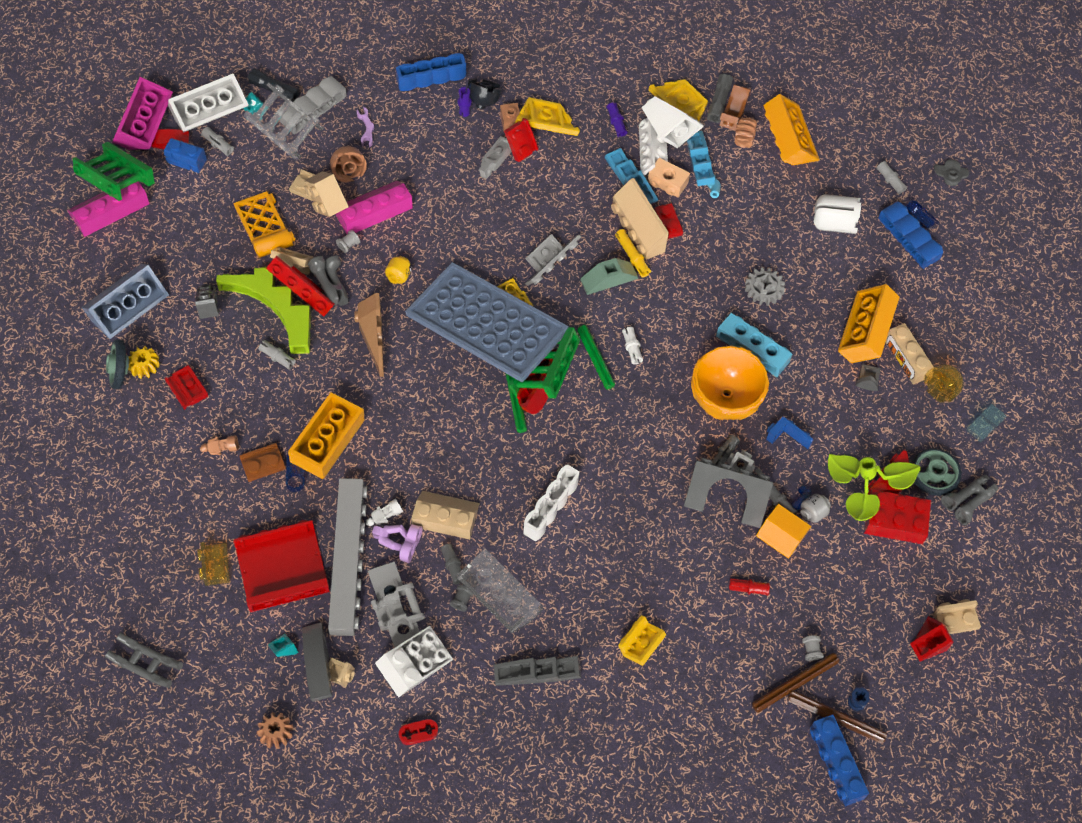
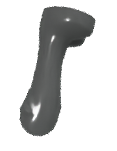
(327, 276)
(965, 512)

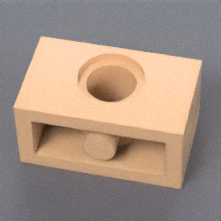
(668, 177)

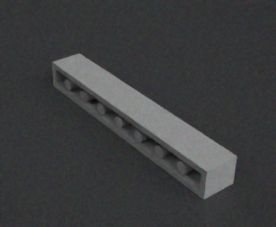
(346, 558)

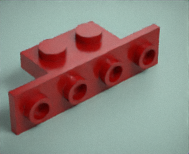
(300, 285)

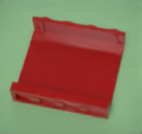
(281, 565)

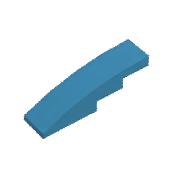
(700, 159)
(626, 170)

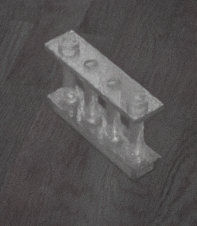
(268, 127)

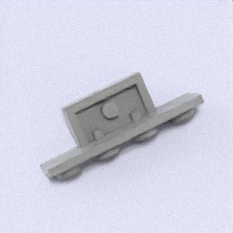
(546, 254)

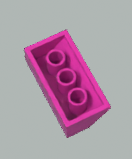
(142, 116)
(375, 207)
(105, 209)

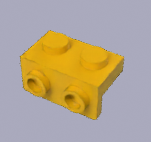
(641, 641)

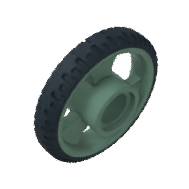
(117, 364)
(939, 465)

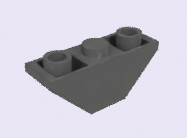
(206, 301)

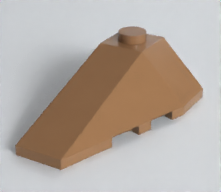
(371, 328)

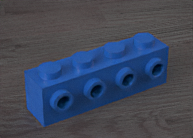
(839, 760)

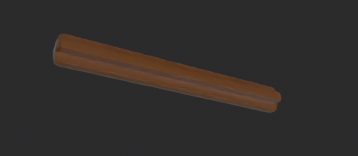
(795, 682)
(841, 718)

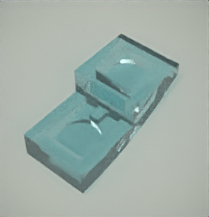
(986, 423)

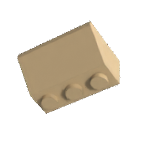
(445, 514)

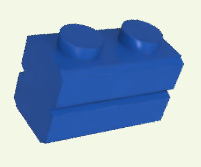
(185, 155)

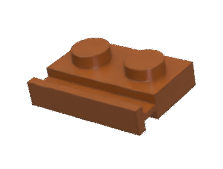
(262, 462)

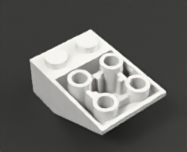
(413, 661)

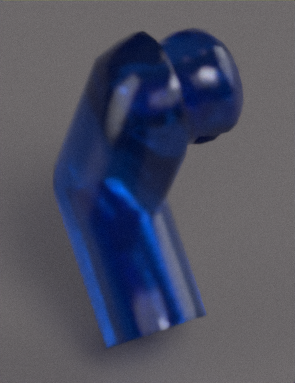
(805, 493)

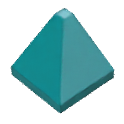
(254, 103)
(283, 646)

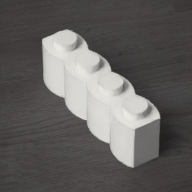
(551, 502)

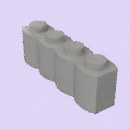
(316, 102)

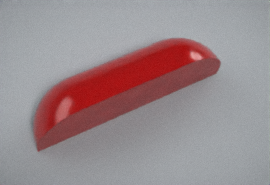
(534, 399)

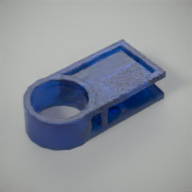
(922, 214)
(292, 471)

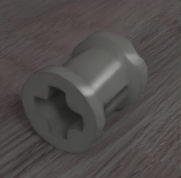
(461, 598)

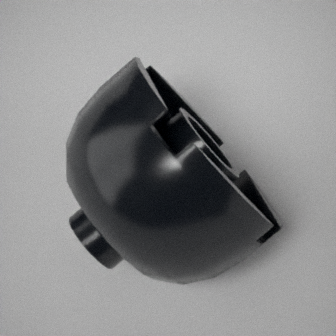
(484, 93)

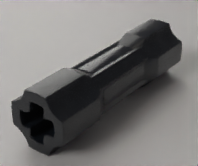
(261, 80)

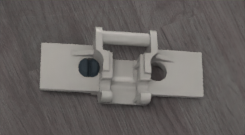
(388, 608)

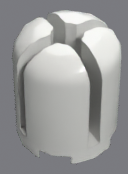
(837, 213)

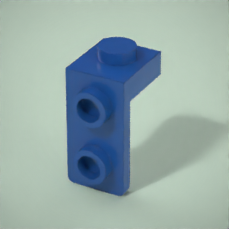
(789, 427)

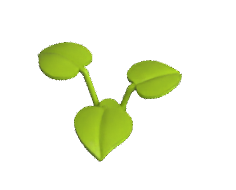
(865, 506)

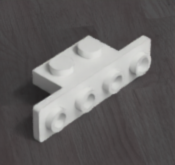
(650, 146)

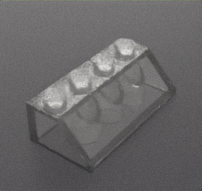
(500, 592)

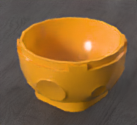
(730, 372)

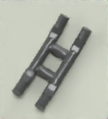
(139, 650)

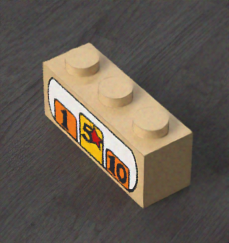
(908, 353)

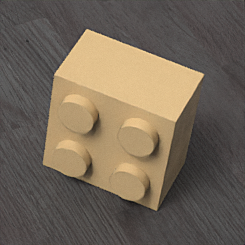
(325, 194)

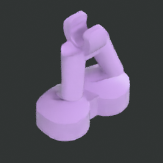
(411, 541)

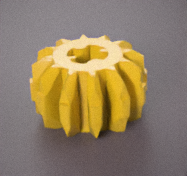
(143, 362)

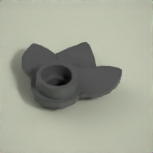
(951, 172)

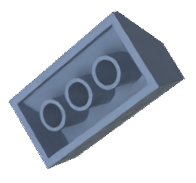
(125, 300)

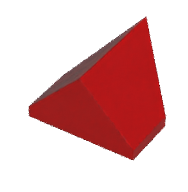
(931, 639)

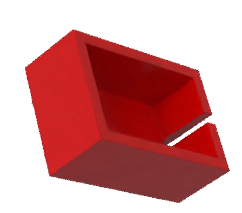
(900, 517)

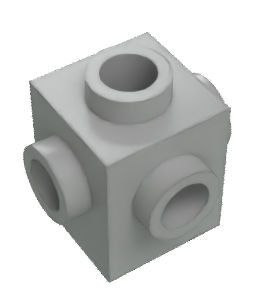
(745, 457)

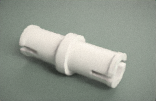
(632, 345)

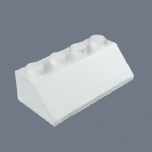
(207, 103)

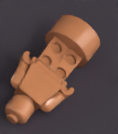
(215, 445)

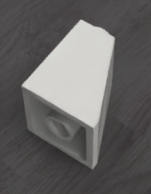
(670, 123)

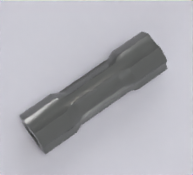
(720, 96)

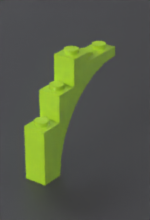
(280, 299)

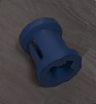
(854, 704)

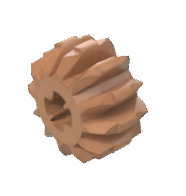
(745, 132)
(278, 736)

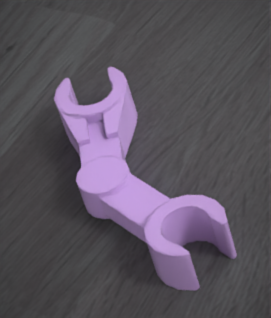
(369, 127)

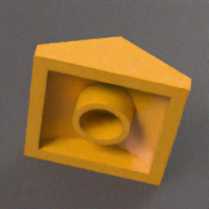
(783, 531)

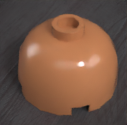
(347, 161)

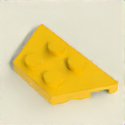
(681, 96)
(547, 116)

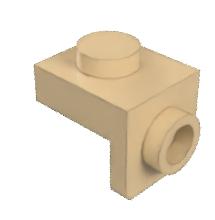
(341, 672)

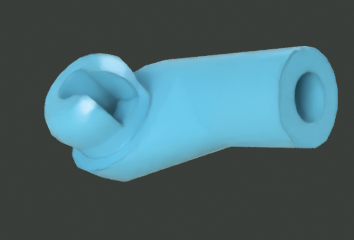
(715, 188)

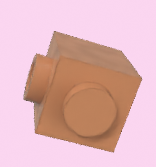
(508, 114)

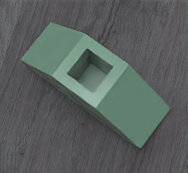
(607, 275)

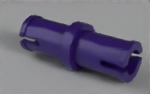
(464, 101)
(616, 119)

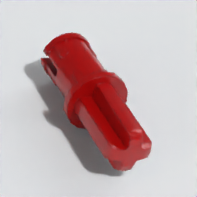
(749, 586)

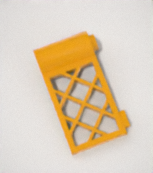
(270, 238)

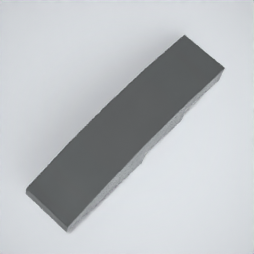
(316, 662)
(537, 671)

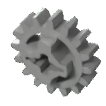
(755, 286)

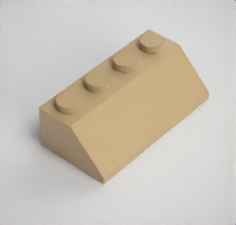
(640, 220)

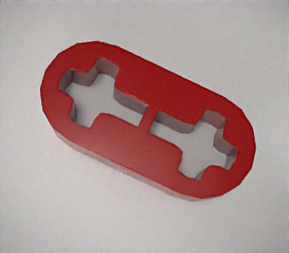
(417, 727)

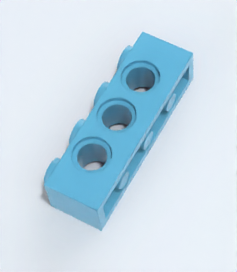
(773, 364)

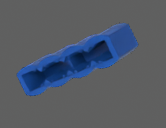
(436, 71)
(911, 235)

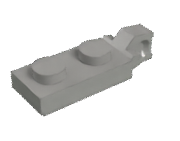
(494, 157)

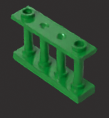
(118, 159)
(556, 371)

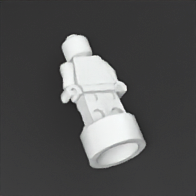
(381, 515)

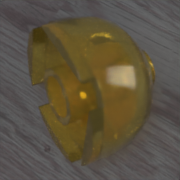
(944, 382)

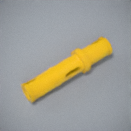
(635, 258)

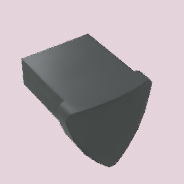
(868, 378)

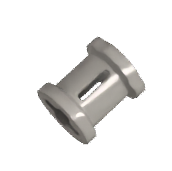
(348, 241)
(812, 648)

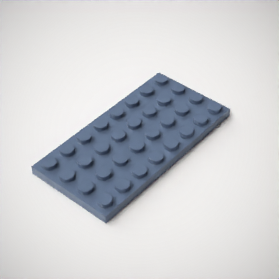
(487, 321)

